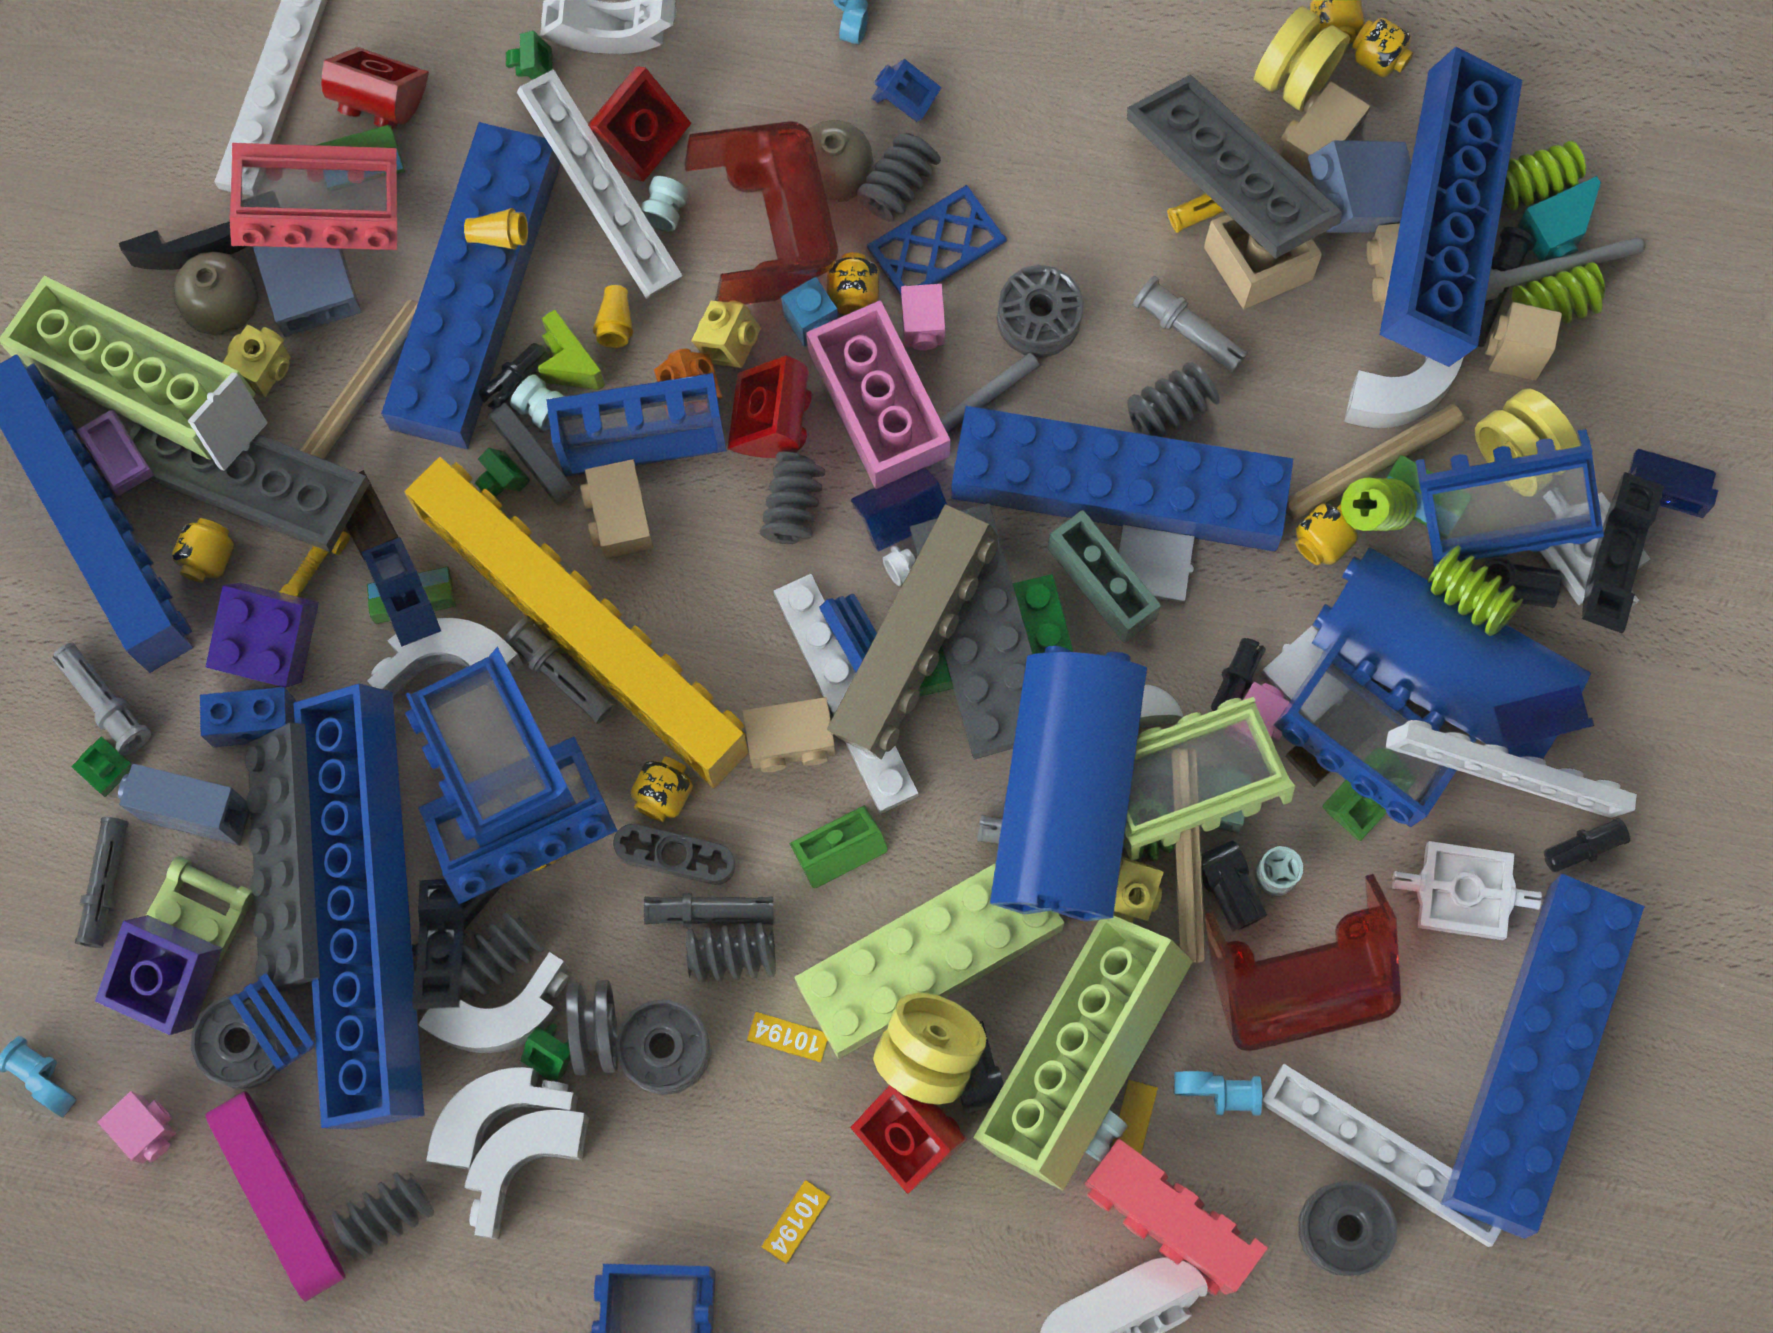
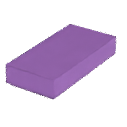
(115, 452)

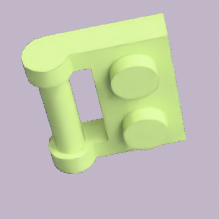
(194, 917)

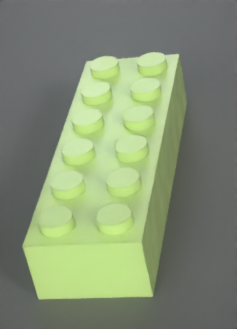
(115, 361)
(923, 951)
(1083, 1050)

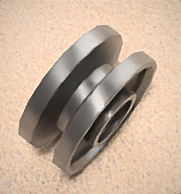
(1045, 288)
(592, 1027)
(643, 1029)
(213, 1045)
(1374, 1224)

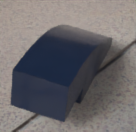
(401, 591)

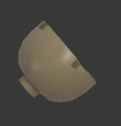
(842, 158)
(215, 293)

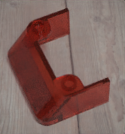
(785, 168)
(1314, 987)

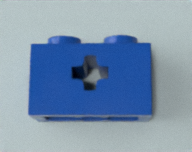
(244, 715)

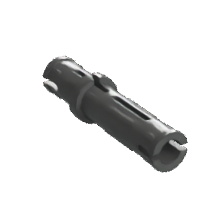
(101, 883)
(699, 910)

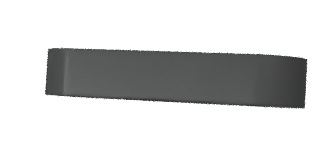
(531, 453)
(641, 856)

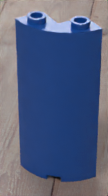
(1437, 652)
(1069, 784)

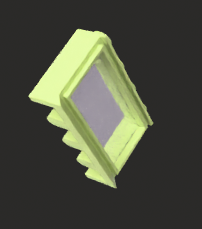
(1202, 773)

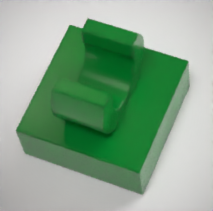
(532, 57)
(501, 473)
(102, 766)
(546, 1053)

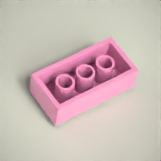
(865, 359)

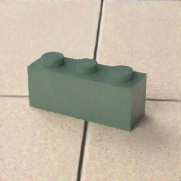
(1103, 576)

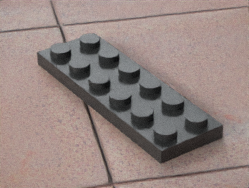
(1234, 166)
(264, 484)
(986, 650)
(282, 857)

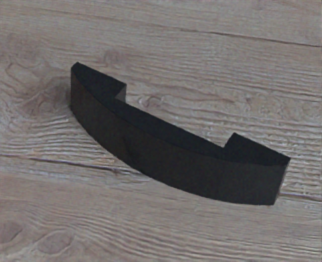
(152, 252)
(1619, 552)
(439, 947)

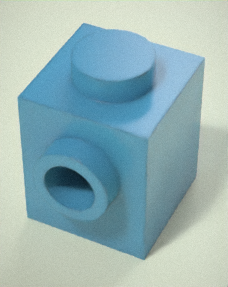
(808, 308)

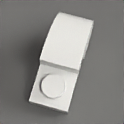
(607, 26)
(1396, 401)
(458, 643)
(505, 1026)
(477, 1105)
(509, 1149)

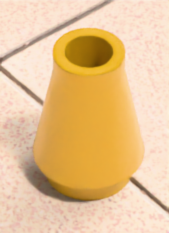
(498, 229)
(613, 320)

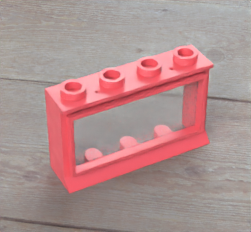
(313, 196)

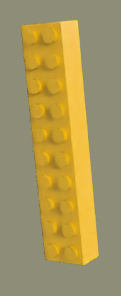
(580, 624)

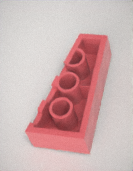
(1173, 1218)

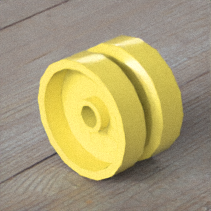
(1301, 57)
(1522, 423)
(929, 1048)

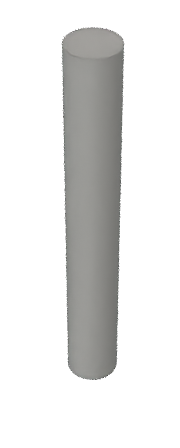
(990, 390)

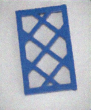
(937, 212)

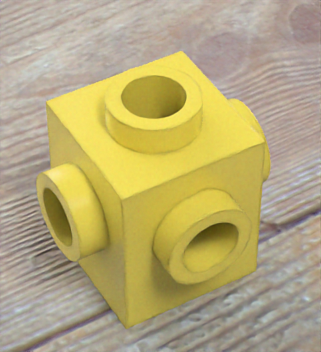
(726, 333)
(258, 358)
(1137, 890)

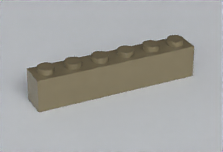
(914, 632)

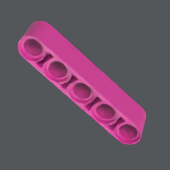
(275, 1196)

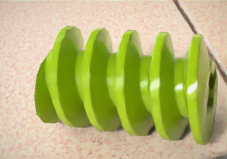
(1543, 171)
(1565, 292)
(1379, 504)
(1473, 591)

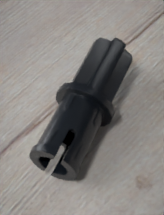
(513, 374)
(1240, 672)
(1586, 845)

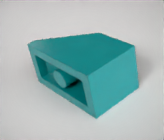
(1561, 220)

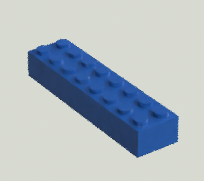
(1452, 208)
(470, 290)
(1122, 478)
(88, 518)
(1543, 1057)

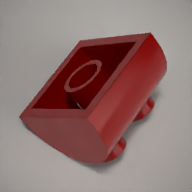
(373, 85)
(638, 124)
(770, 408)
(908, 1136)

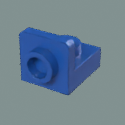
(906, 89)

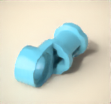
(853, 20)
(36, 1072)
(1228, 1094)

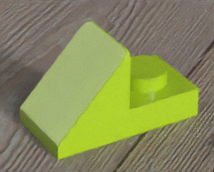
(570, 362)

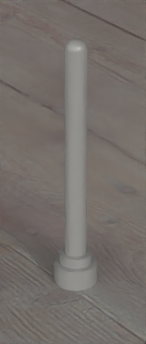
(1501, 280)

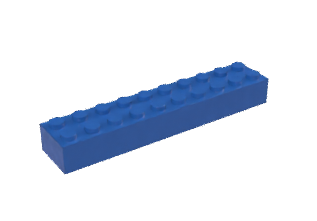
(362, 913)

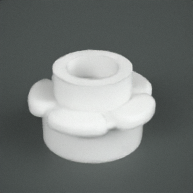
(898, 564)

